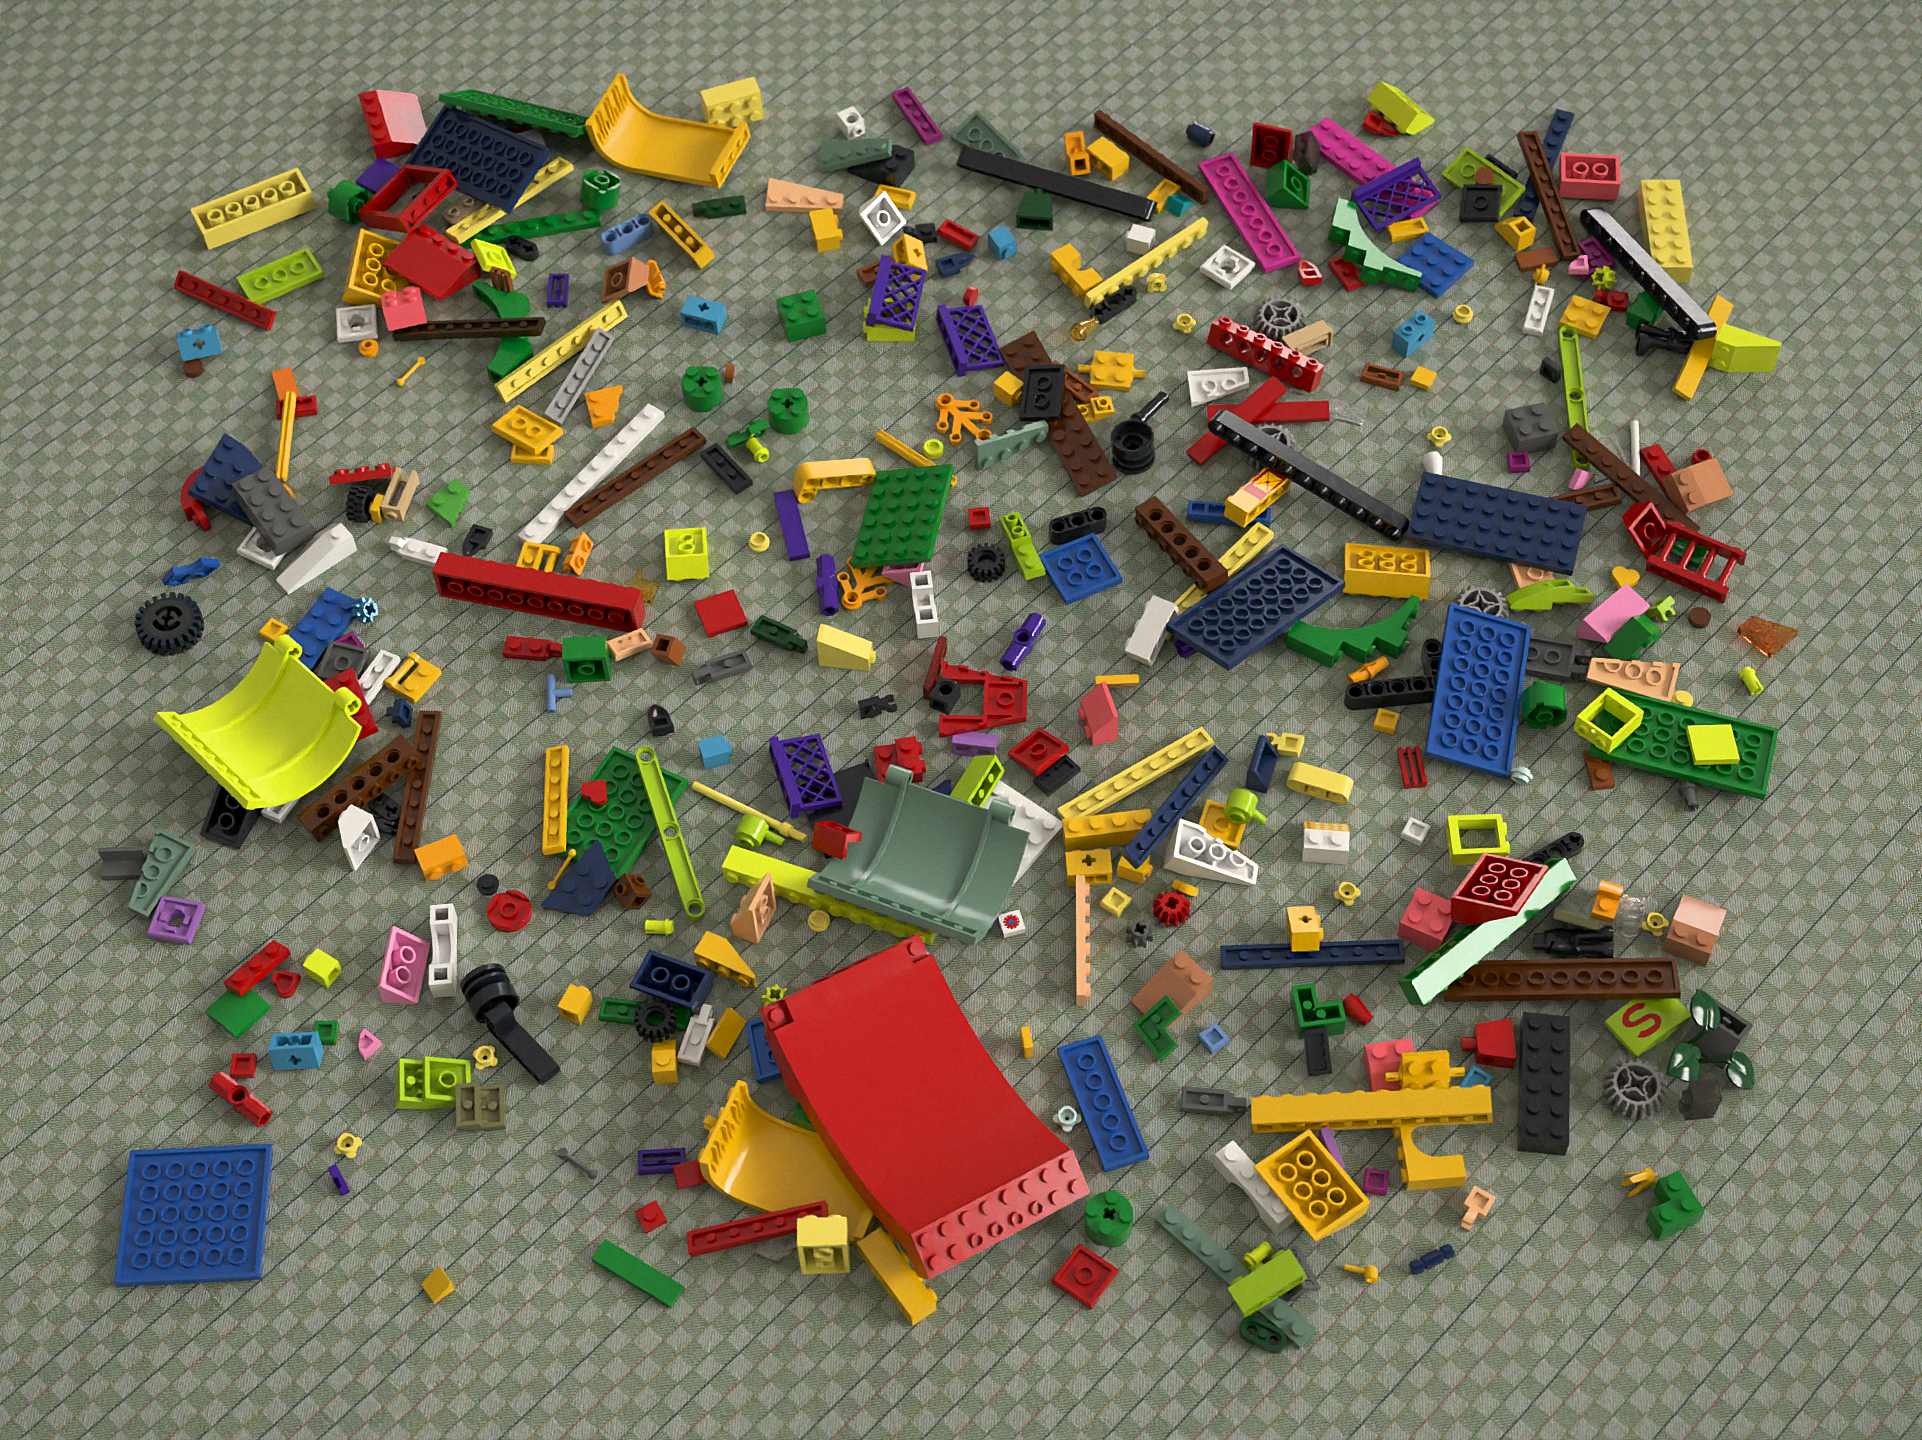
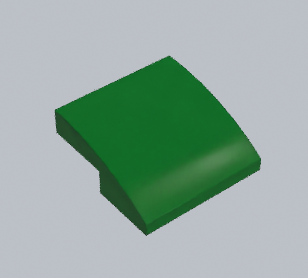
(238, 1013)

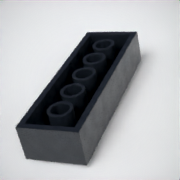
(1544, 1084)

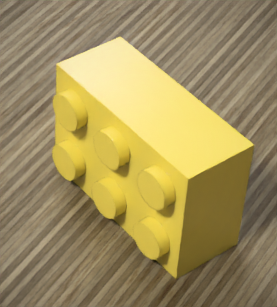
(732, 103)
(823, 1244)

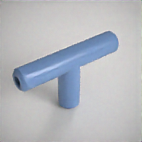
(553, 693)

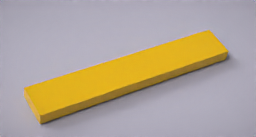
(1701, 351)
(555, 800)

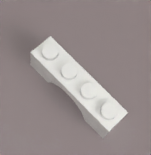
(444, 942)
(1239, 1169)

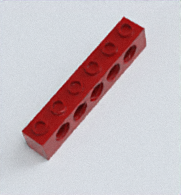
(1272, 362)

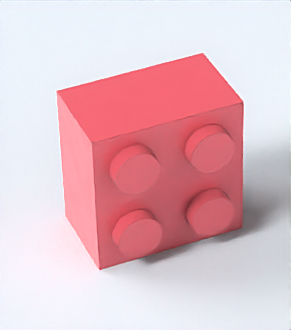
(403, 308)
(1426, 920)

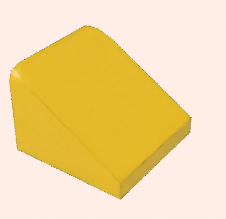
(437, 1285)

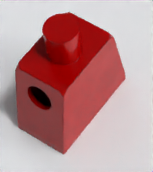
(1492, 1044)

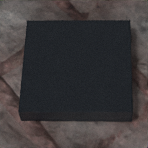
(1480, 203)

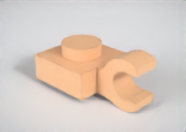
(1476, 1204)

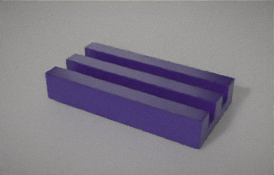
(558, 301)
(654, 1165)

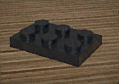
(1042, 393)

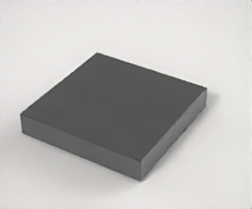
(342, 657)

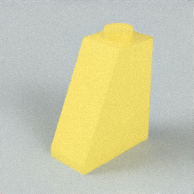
(843, 649)

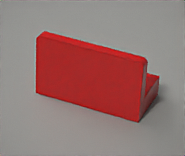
(833, 838)

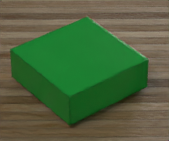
(327, 1031)

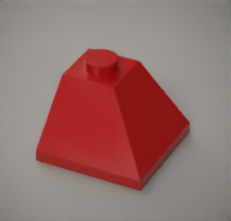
(1645, 527)

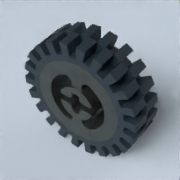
(183, 628)

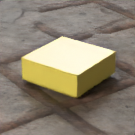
(1115, 902)

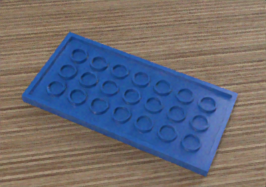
(1478, 691)

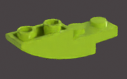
(1021, 546)
(1543, 594)

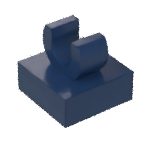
(400, 713)

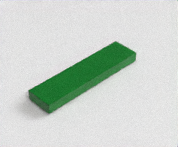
(622, 1012)
(638, 1273)

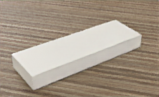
(1538, 310)

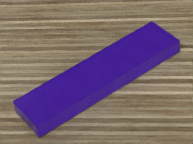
(791, 525)

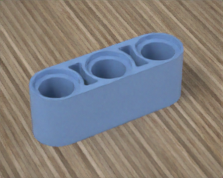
(627, 234)

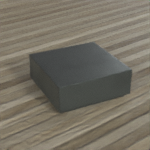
(1550, 370)

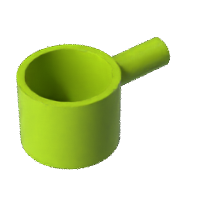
(1241, 807)
(752, 832)

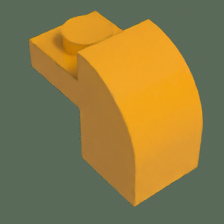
(1075, 154)
(1606, 901)

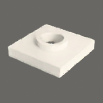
(1227, 258)
(358, 314)
(250, 549)

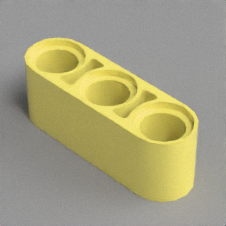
(1319, 783)

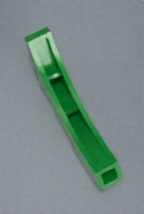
(1361, 251)
(512, 350)
(1329, 645)

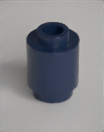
(1200, 134)

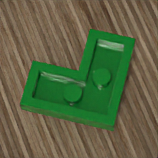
(755, 429)
(1153, 1027)

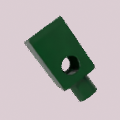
(1035, 211)

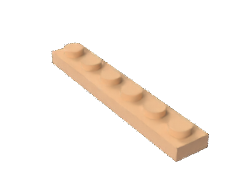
(1082, 948)

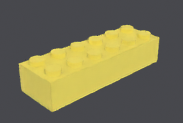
(253, 208)
(1665, 227)

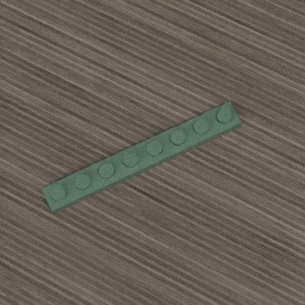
(1227, 1269)

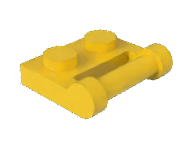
(533, 553)
(417, 682)

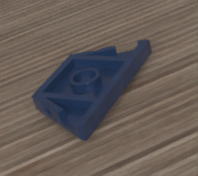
(584, 884)

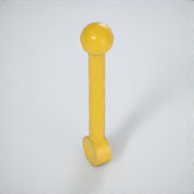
(421, 361)
(552, 884)

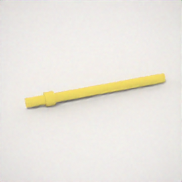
(784, 828)

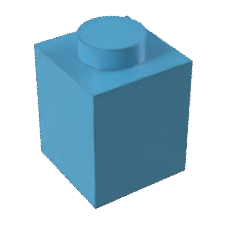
(1002, 243)
(714, 751)

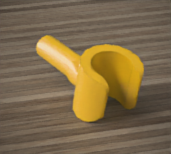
(1370, 1272)

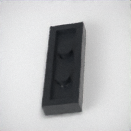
(726, 468)

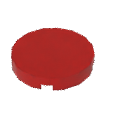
(509, 911)

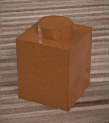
(668, 650)

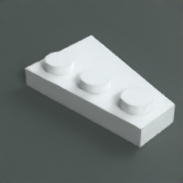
(1215, 383)

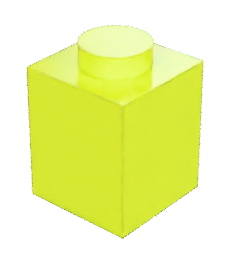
(322, 968)

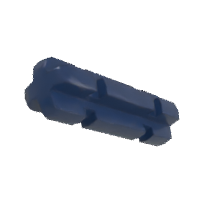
(1432, 1259)

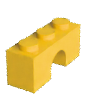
(1066, 263)

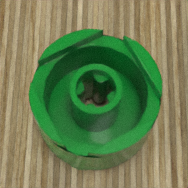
(600, 190)
(346, 201)
(702, 388)
(788, 410)
(1544, 705)
(1098, 1218)

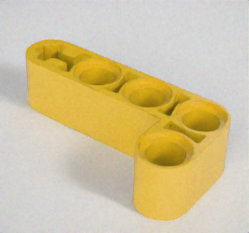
(831, 474)

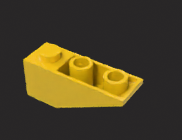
(719, 955)

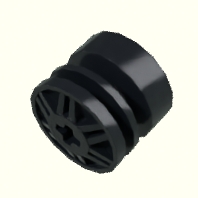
(1133, 446)
(486, 987)

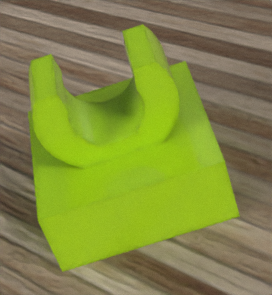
(1660, 607)

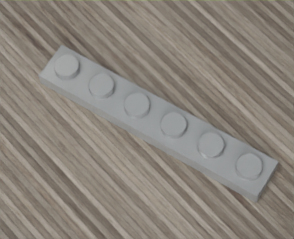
(578, 377)

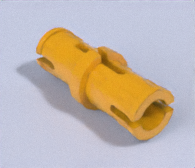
(1368, 671)

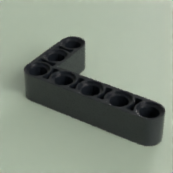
(1407, 686)

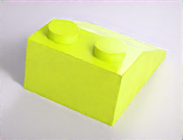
(1743, 351)
(686, 554)

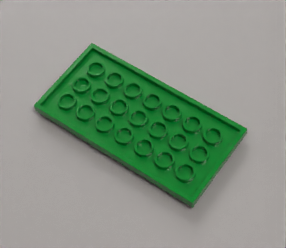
(518, 110)
(1664, 748)

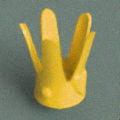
(1645, 1176)

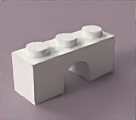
(923, 604)

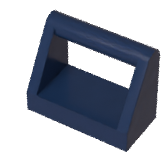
(1261, 766)

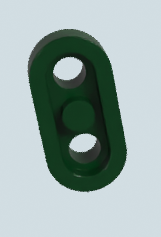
(1263, 1334)

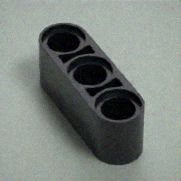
(1077, 525)

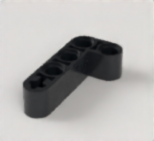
(519, 1043)

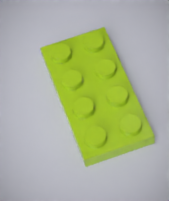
(1463, 170)
(280, 276)

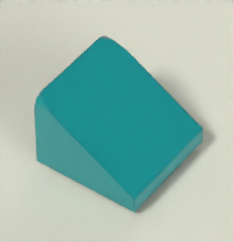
(1178, 204)

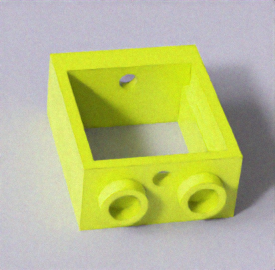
(888, 333)
(1612, 703)
(1484, 821)

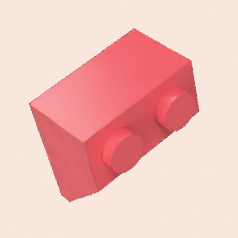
(1099, 715)
(1384, 1058)

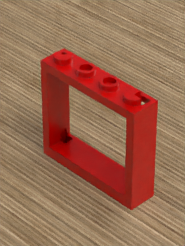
(440, 186)

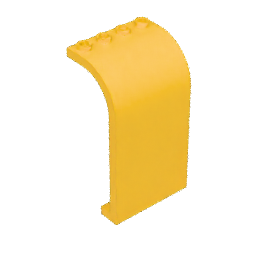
(661, 144)
(777, 1165)

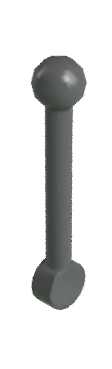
(563, 1153)

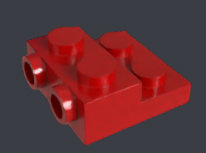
(903, 754)

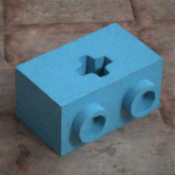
(703, 314)
(1413, 334)
(191, 349)
(295, 1050)

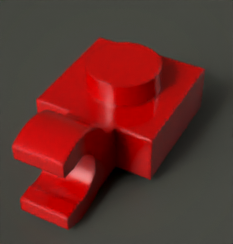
(1614, 299)

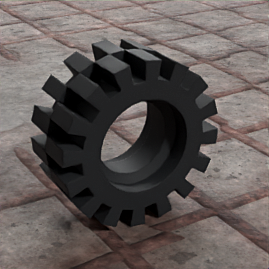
(358, 503)
(986, 572)
(661, 1030)

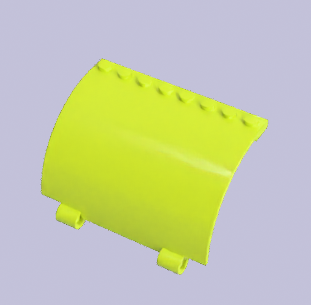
(272, 732)

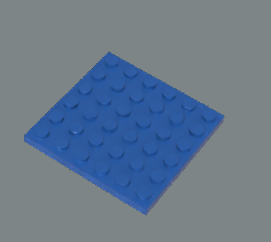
(194, 1215)

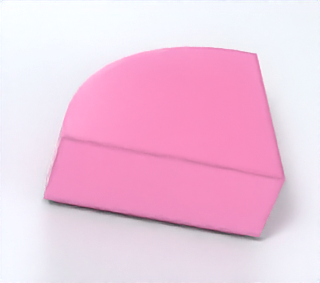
(1579, 266)
(1580, 479)
(367, 1044)

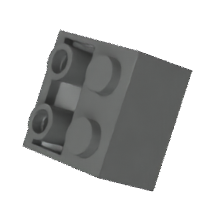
(1725, 1039)

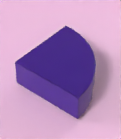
(338, 1179)

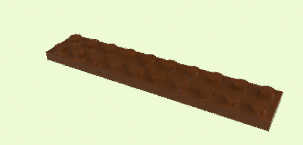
(1071, 434)
(1567, 980)

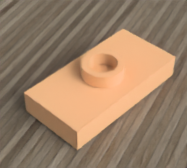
(629, 644)

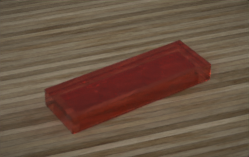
(935, 666)

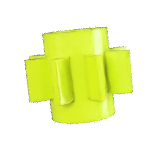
(1604, 278)
(773, 994)

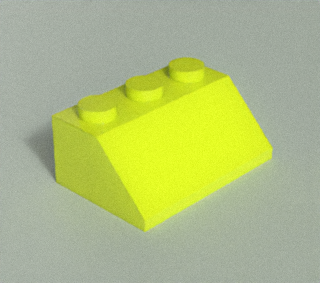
(1399, 109)

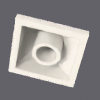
(881, 217)

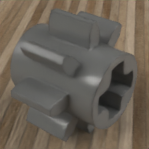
(1139, 933)

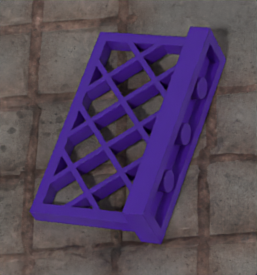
(1383, 184)
(879, 295)
(954, 341)
(786, 774)

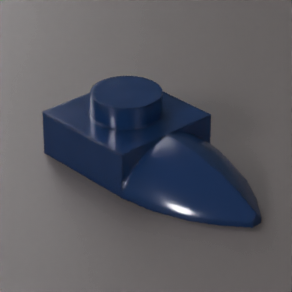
(952, 264)

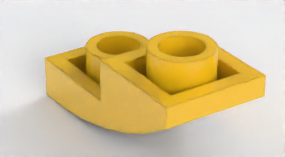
(1097, 409)

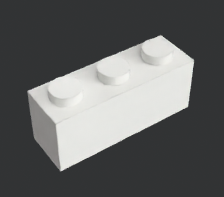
(1150, 630)

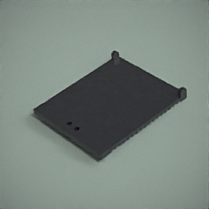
(850, 786)

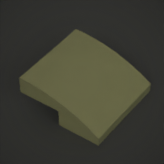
(480, 1106)

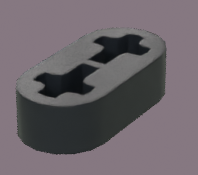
(521, 248)
(389, 804)

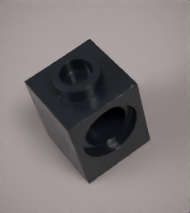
(942, 702)

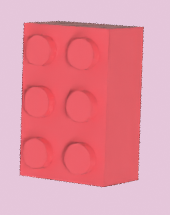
(1589, 176)

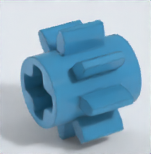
(365, 609)

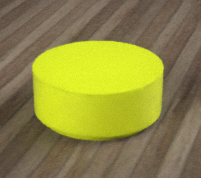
(933, 449)

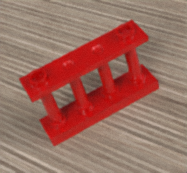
(1695, 581)

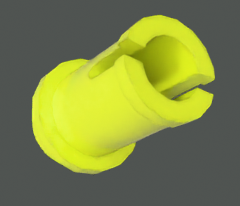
(760, 453)
(1751, 681)
(659, 927)
(1257, 1256)

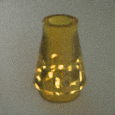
(1084, 328)

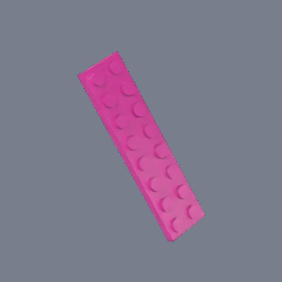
(1361, 162)
(1249, 212)

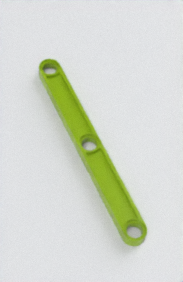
(1573, 385)
(673, 846)

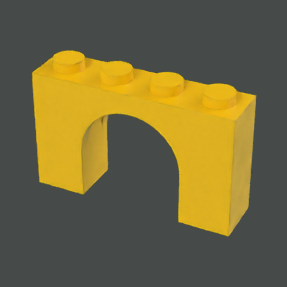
(1426, 1171)

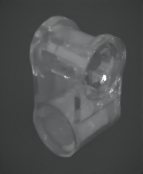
(1631, 911)

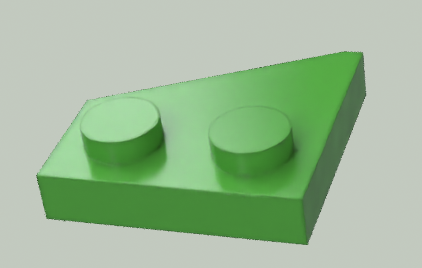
(449, 501)

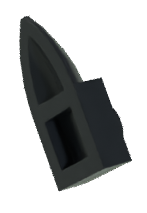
(476, 539)
(659, 721)

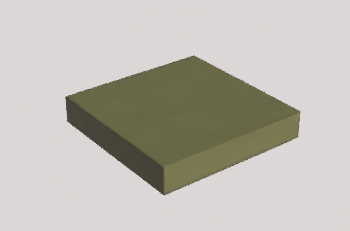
(1576, 918)

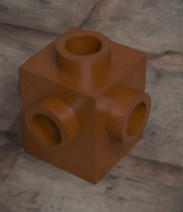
(631, 891)

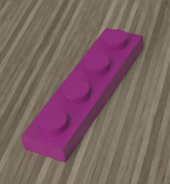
(917, 116)

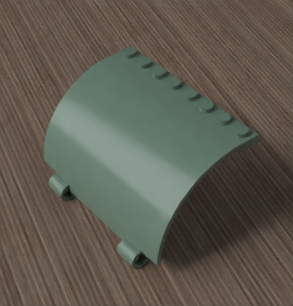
(927, 858)

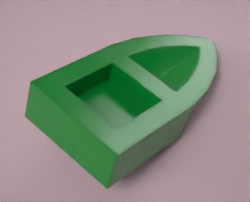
(1680, 546)

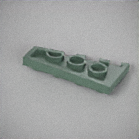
(982, 135)
(852, 152)
(1002, 447)
(162, 867)

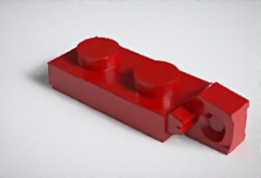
(531, 648)

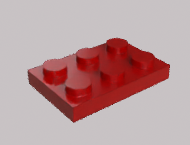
(362, 473)

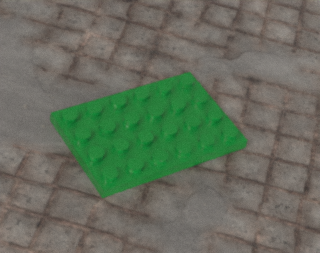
(902, 516)
(625, 820)

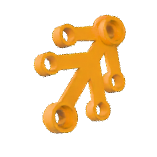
(946, 403)
(863, 581)

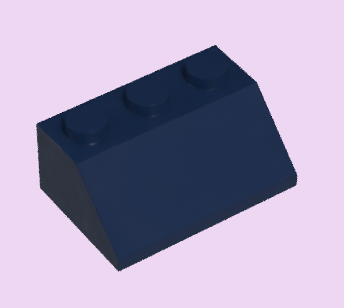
(673, 980)

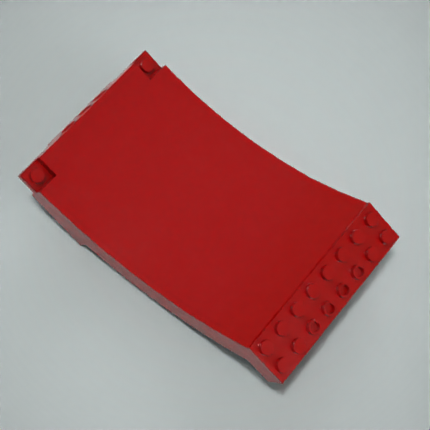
(917, 1108)

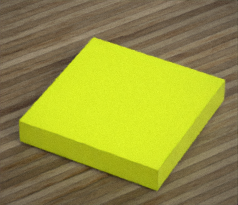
(492, 255)
(1712, 744)

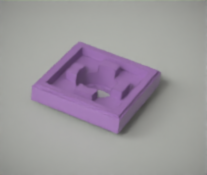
(172, 908)

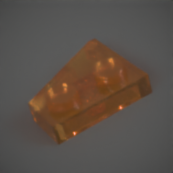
(1766, 635)

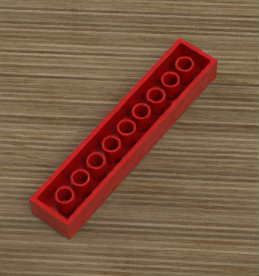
(539, 592)

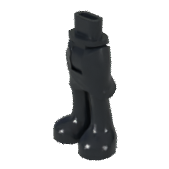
(1647, 338)
(1565, 942)

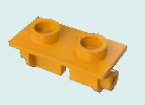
(655, 283)
(580, 550)

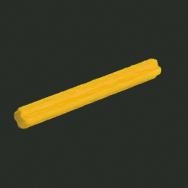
(285, 436)
(906, 452)

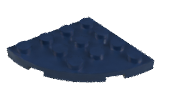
(226, 465)

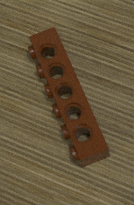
(1180, 545)
(360, 787)

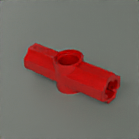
(231, 1091)

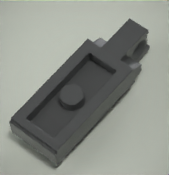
(722, 667)
(1211, 1101)

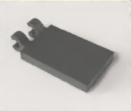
(1556, 658)

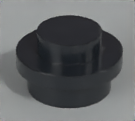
(488, 884)

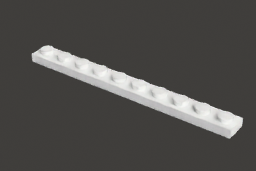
(592, 474)
(371, 683)

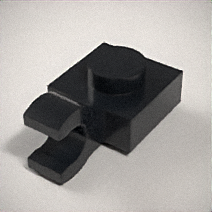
(922, 232)
(873, 706)

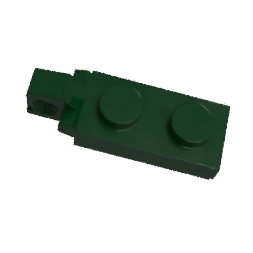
(720, 207)
(779, 635)

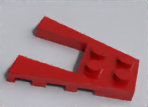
(1003, 701)

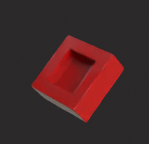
(979, 518)
(243, 1065)
(650, 1216)

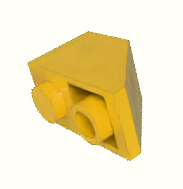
(1517, 232)

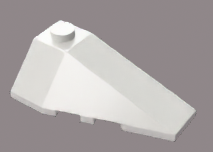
(317, 556)
(1200, 855)

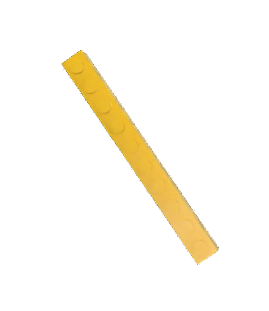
(1372, 1109)

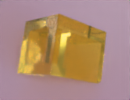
(647, 587)

